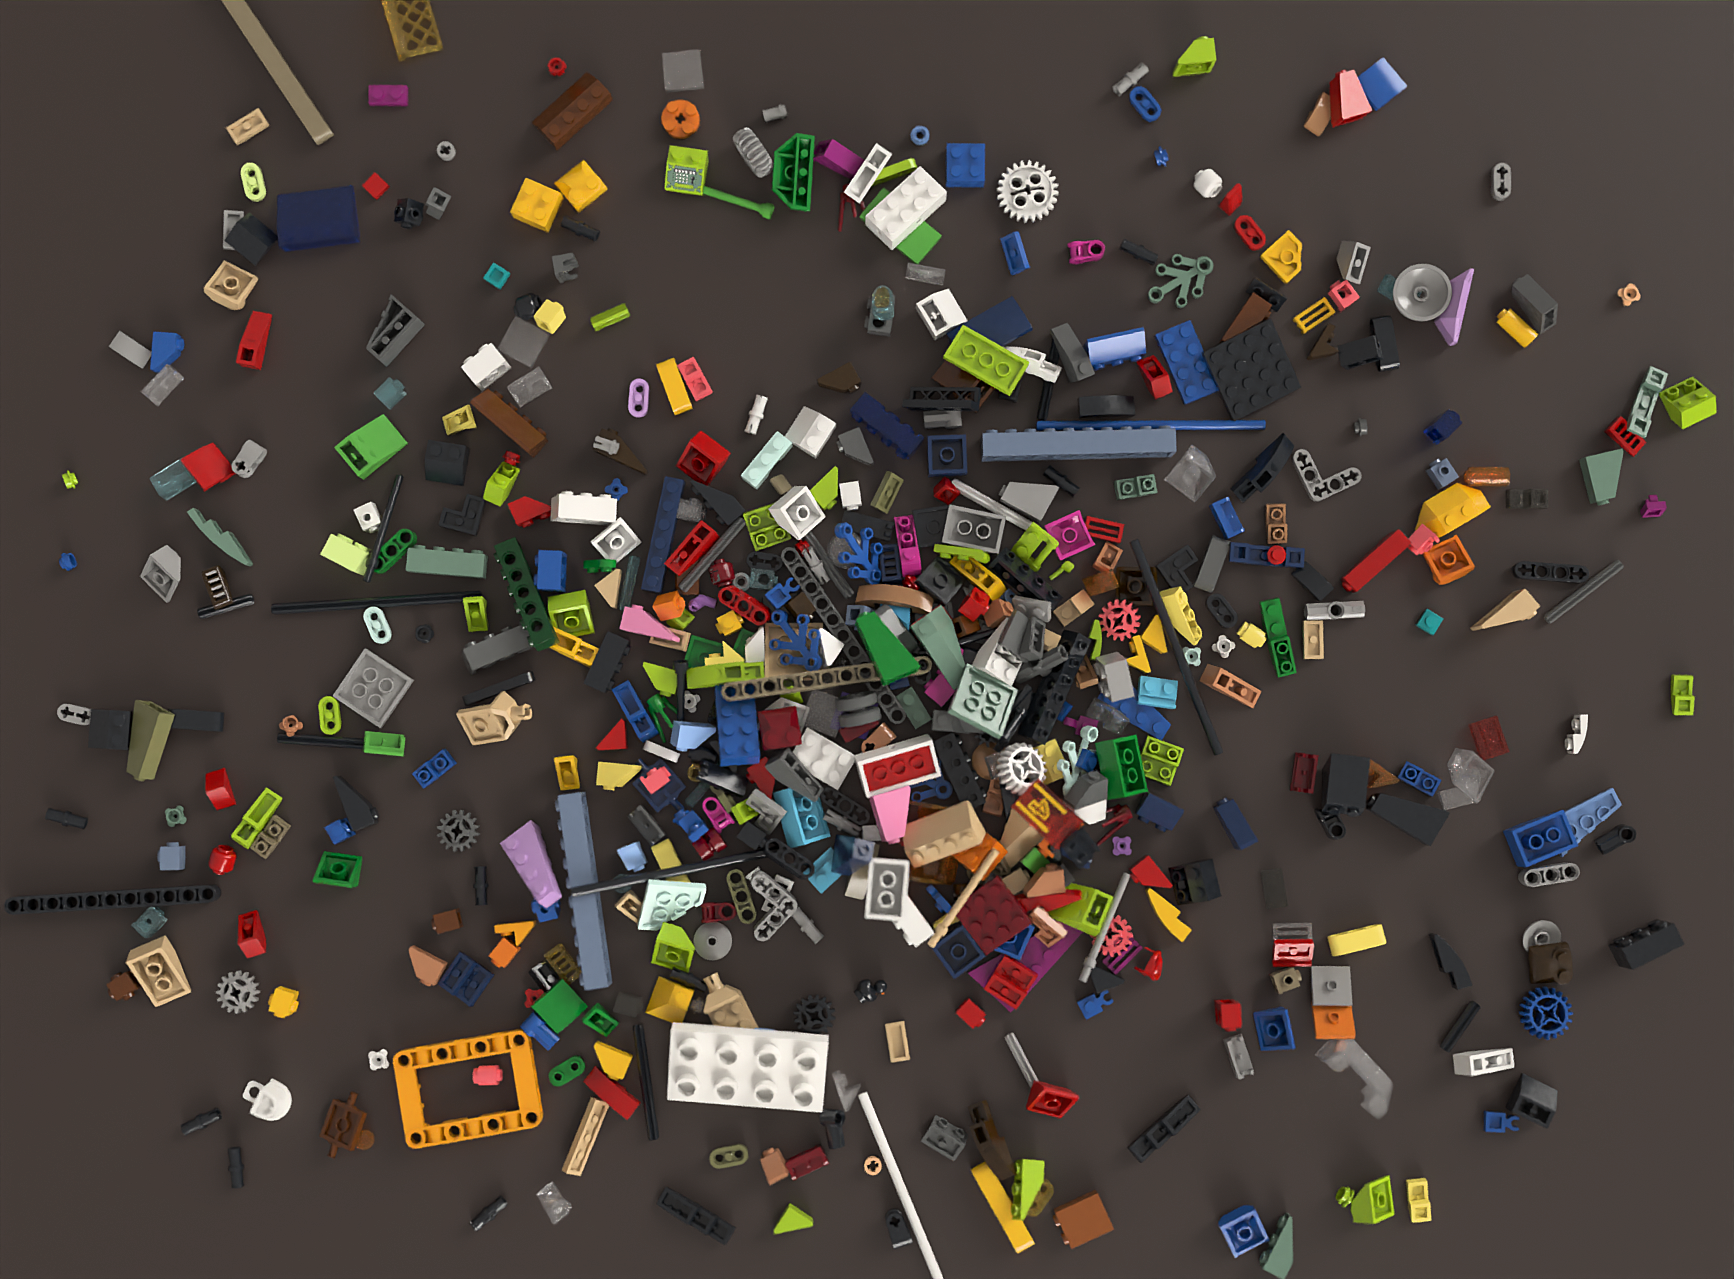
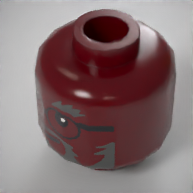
(721, 573)

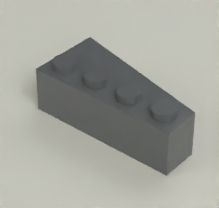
(496, 648)

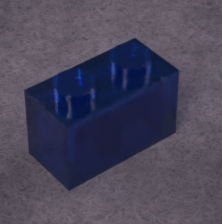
(1443, 426)

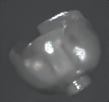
(839, 545)

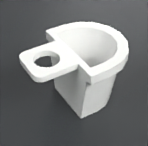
(272, 1101)

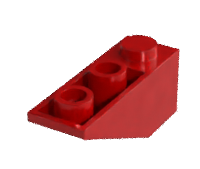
(254, 341)

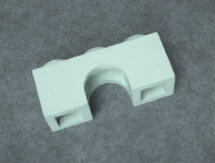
(767, 458)

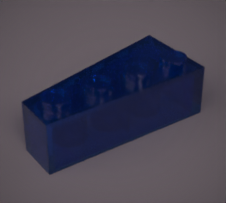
(887, 426)

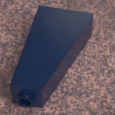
(850, 854)

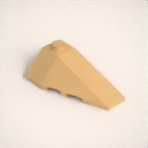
(1018, 838)

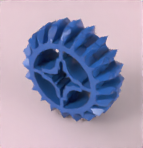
(1540, 1019)

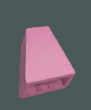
(891, 813)

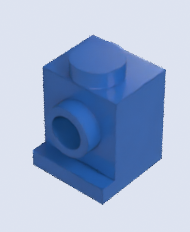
(340, 830)

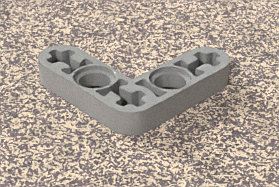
(1317, 482)
(778, 901)

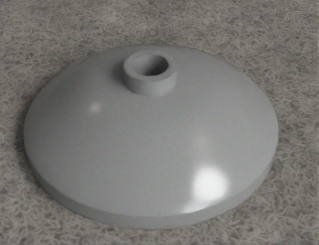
(1430, 282)

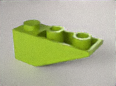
(1026, 1185)

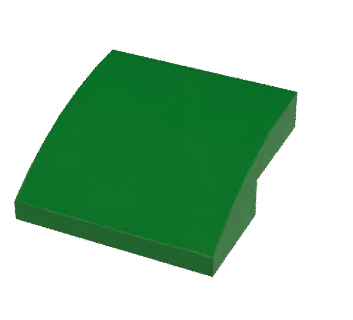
(559, 1006)

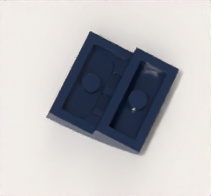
(466, 979)

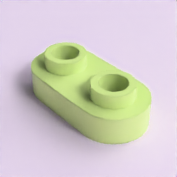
(253, 183)

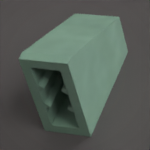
(1601, 475)

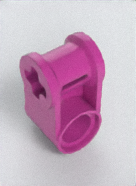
(1084, 251)
(718, 814)

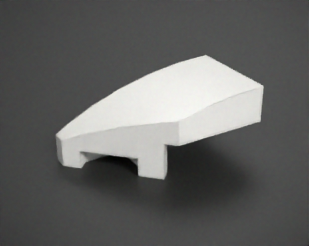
(755, 647)

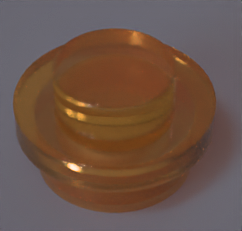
(365, 1140)

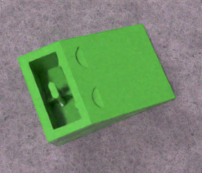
(371, 446)

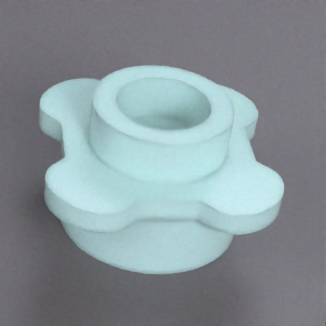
(1196, 655)

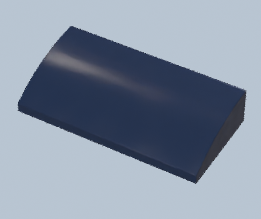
(999, 324)

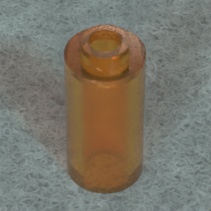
(1487, 476)

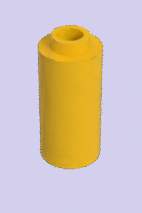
(1516, 327)

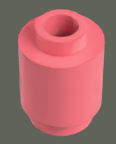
(487, 1075)

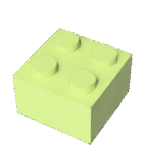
(343, 552)

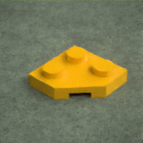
(1284, 257)

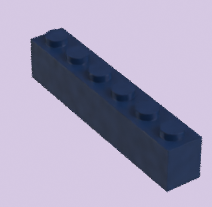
(663, 535)

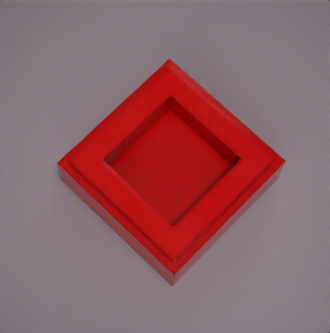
(375, 186)

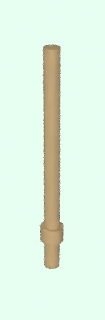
(942, 928)

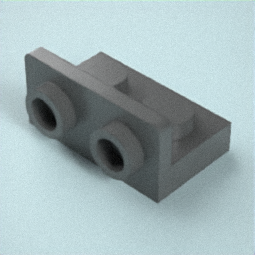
(945, 1138)

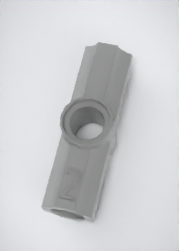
(1322, 611)

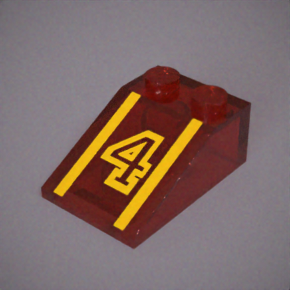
(1047, 813)

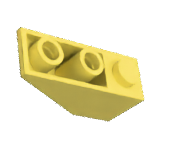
(1181, 614)

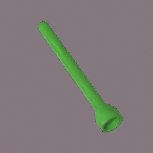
(765, 210)

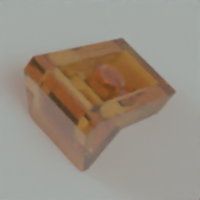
(1382, 776)

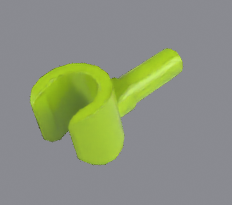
(1067, 566)

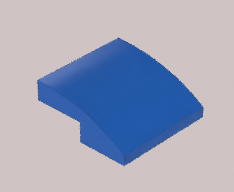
(1381, 84)

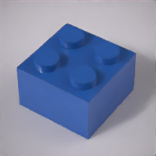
(965, 165)
(551, 571)

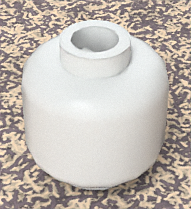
(1207, 183)

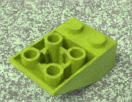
(1086, 913)

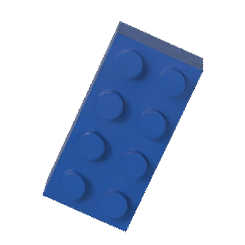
(736, 728)

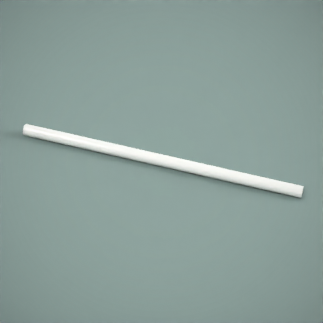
(900, 1186)

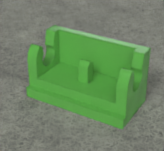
(383, 743)

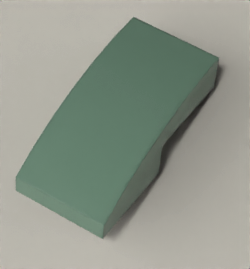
(1135, 487)

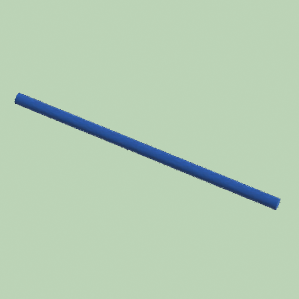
(1174, 424)

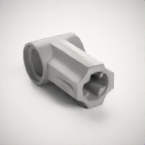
(945, 419)

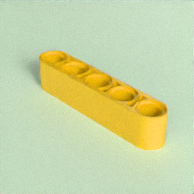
(1001, 1206)

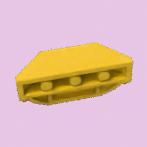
(1451, 509)

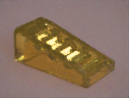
(564, 954)

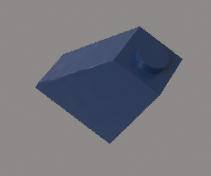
(1234, 824)

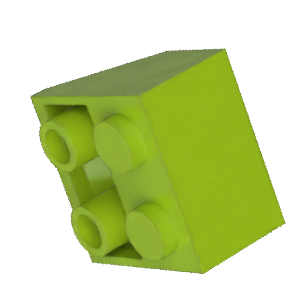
(1688, 402)

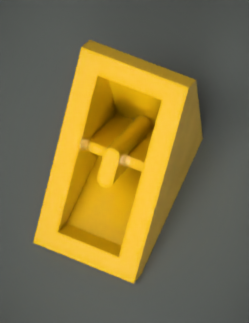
(1154, 635)

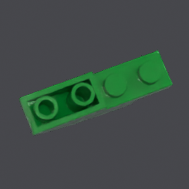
(1277, 638)

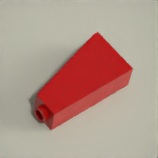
(1375, 561)

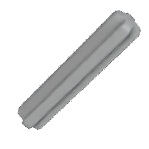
(1020, 1058)

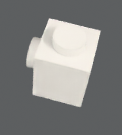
(368, 517)

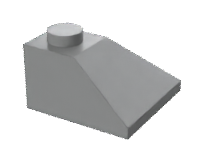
(162, 572)

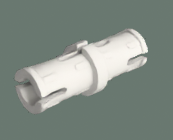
(756, 414)

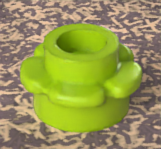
(70, 480)

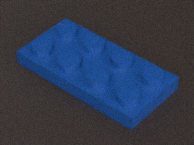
(1185, 362)

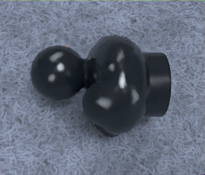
(867, 992)

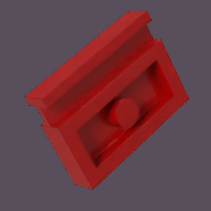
(1292, 952)

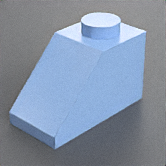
(690, 734)
(633, 856)

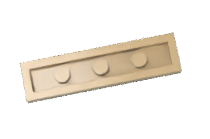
(585, 1136)

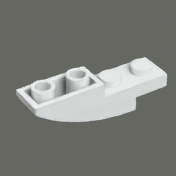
(1037, 364)

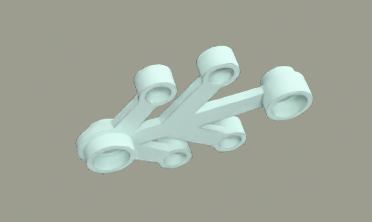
(1088, 734)

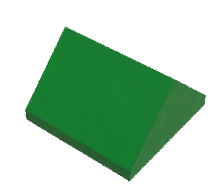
(338, 869)

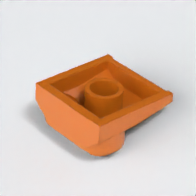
(1448, 561)

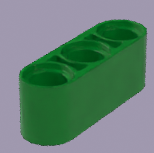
(402, 548)

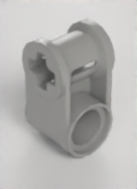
(250, 457)

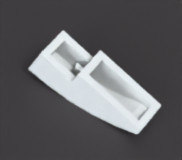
(868, 173)

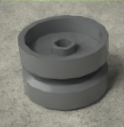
(857, 708)

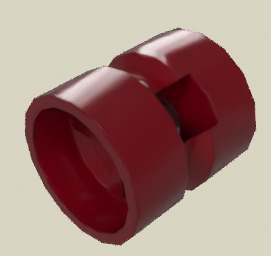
(709, 844)

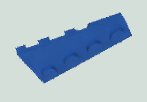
(1141, 716)

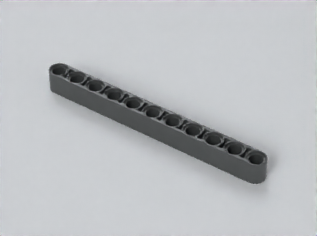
(840, 626)

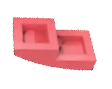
(694, 379)

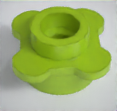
(1345, 1196)

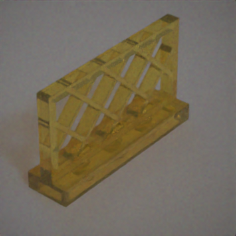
(398, 34)

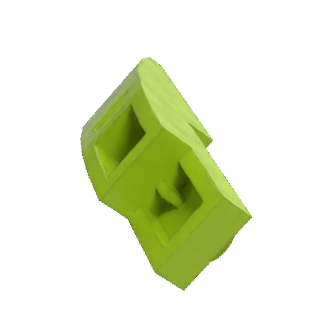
(723, 673)

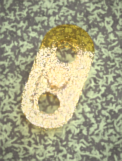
(1041, 1199)

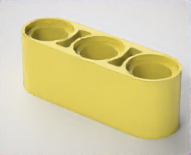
(667, 857)
(1356, 940)

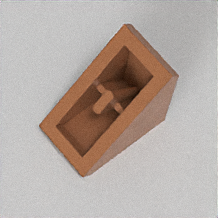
(1107, 557)

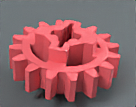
(1125, 624)
(1119, 936)

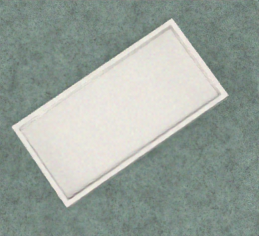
(747, 1067)

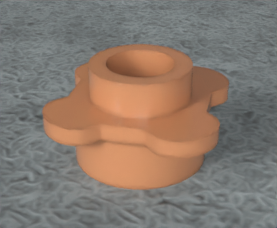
(290, 720)

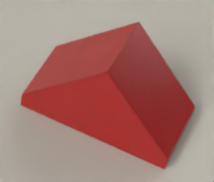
(615, 738)
(219, 789)

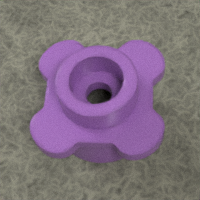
(1117, 842)

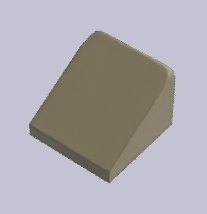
(780, 484)

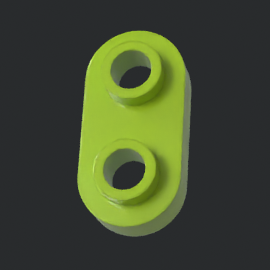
(327, 716)

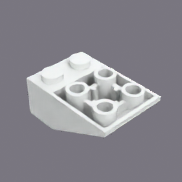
(996, 660)

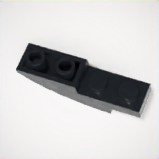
(1265, 471)

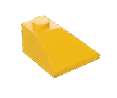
(670, 1000)

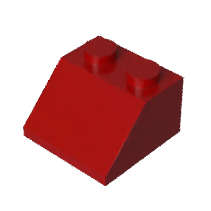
(703, 458)

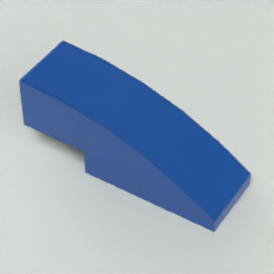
(635, 711)

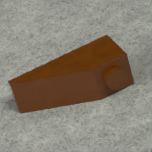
(1251, 314)

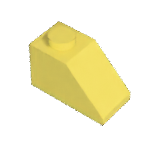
(615, 775)

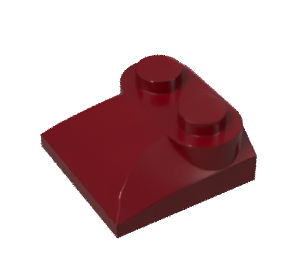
(779, 728)

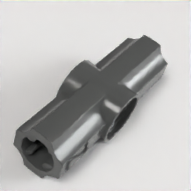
(1042, 666)

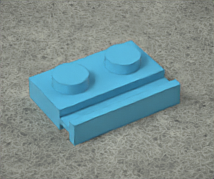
(1157, 692)
(822, 875)

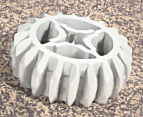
(1016, 771)

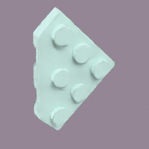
(668, 901)

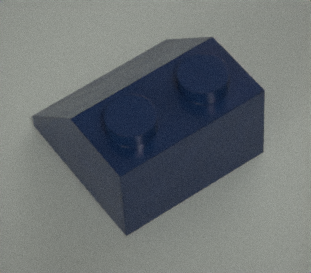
(1159, 812)

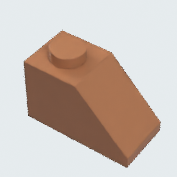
(1046, 881)
(426, 966)
(773, 1165)

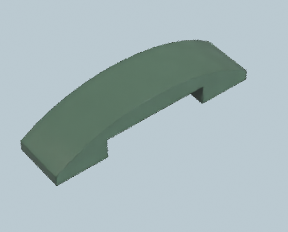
(1645, 400)

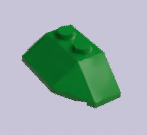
(794, 171)

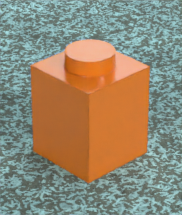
(669, 605)
(504, 952)

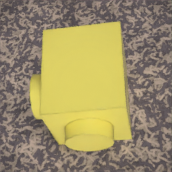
(550, 316)

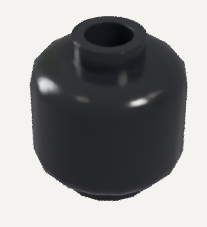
(527, 306)

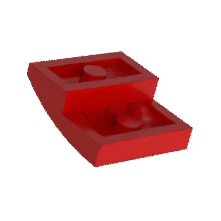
(208, 466)
(1010, 981)

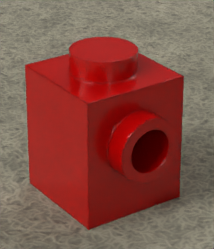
(974, 604)

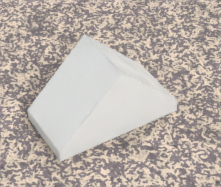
(828, 648)

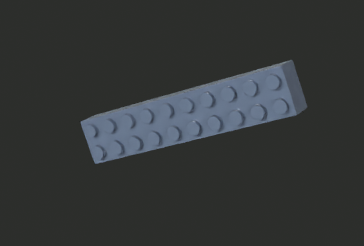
(1078, 444)
(587, 908)

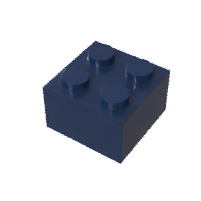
(947, 455)
(958, 951)

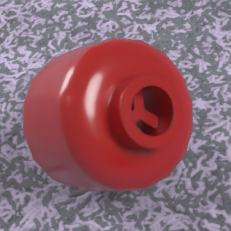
(222, 859)

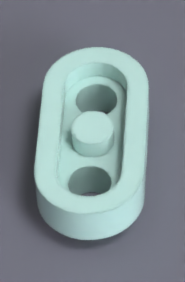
(377, 625)

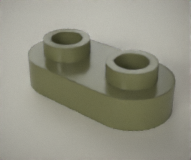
(729, 1156)

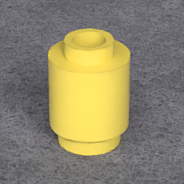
(1251, 635)

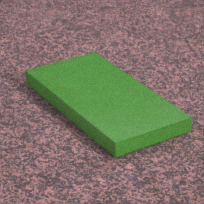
(918, 242)

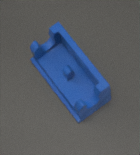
(1226, 518)

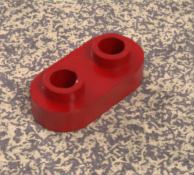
(1252, 231)

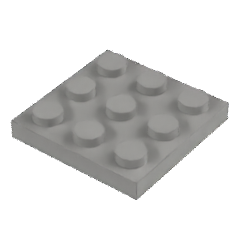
(373, 688)

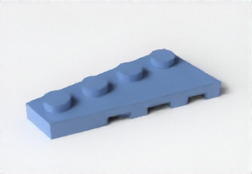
(1591, 812)

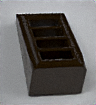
(213, 576)

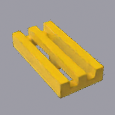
(1301, 324)

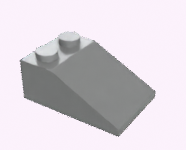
(974, 529)

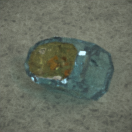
(883, 303)

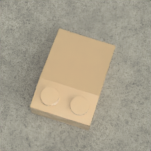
(1514, 607)
(158, 971)

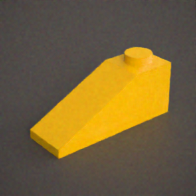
(980, 577)

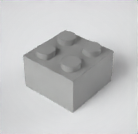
(1114, 676)

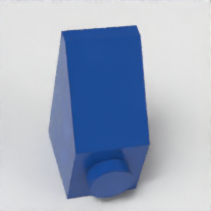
(165, 349)

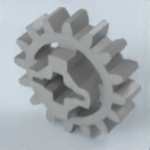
(234, 985)

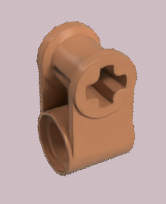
(880, 737)

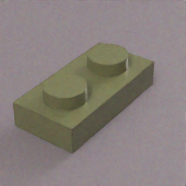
(887, 492)

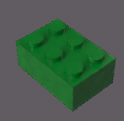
(1122, 766)

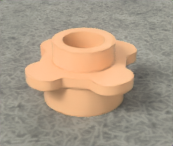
(1634, 294)

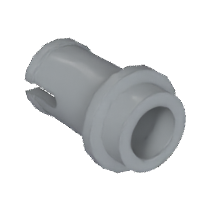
(775, 113)
(607, 445)

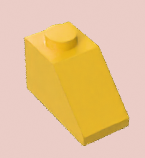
(613, 1060)

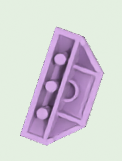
(1451, 319)

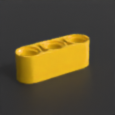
(674, 386)

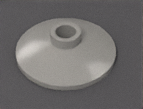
(1549, 932)
(719, 933)

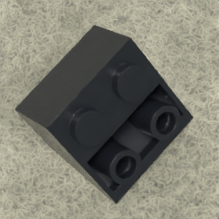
(1195, 882)
(1533, 1101)

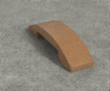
(896, 596)

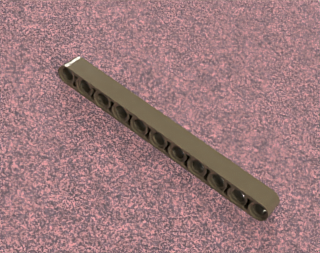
(279, 70)
(816, 677)

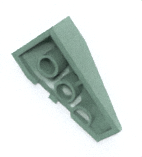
(941, 643)

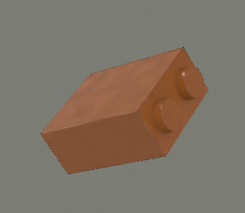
(1082, 1219)

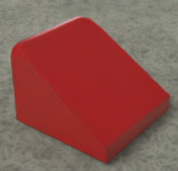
(946, 491)

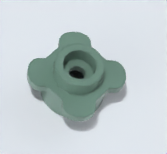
(172, 821)

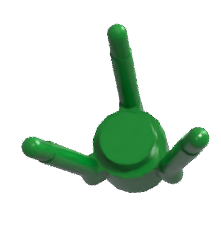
(656, 704)

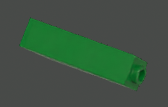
(886, 652)

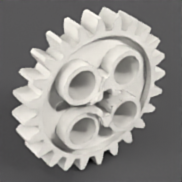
(1023, 175)

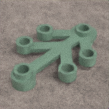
(1183, 278)

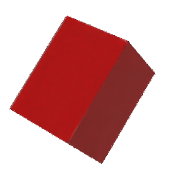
(1050, 1099)

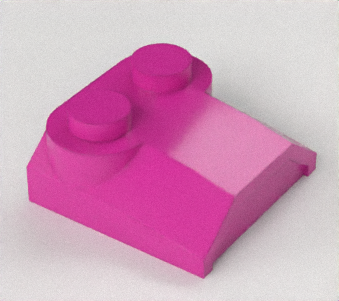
(1071, 535)

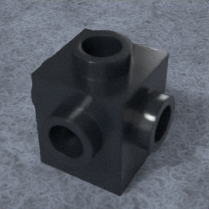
(408, 213)

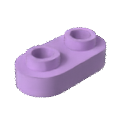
(637, 398)

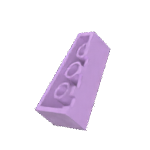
(532, 862)

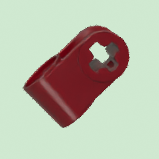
(716, 911)

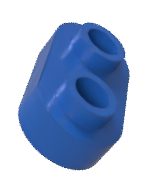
(1147, 103)

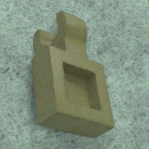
(726, 801)

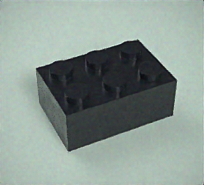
(1646, 944)

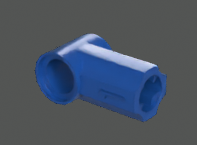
(537, 1028)

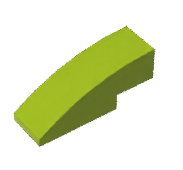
(256, 818)

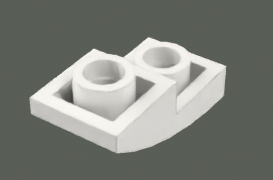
(1574, 741)

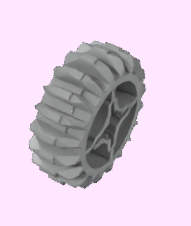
(753, 152)

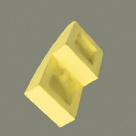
(1418, 1200)

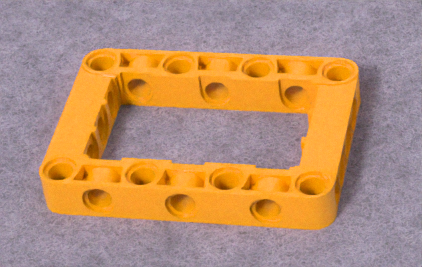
(459, 1050)

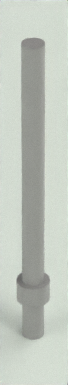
(1089, 962)

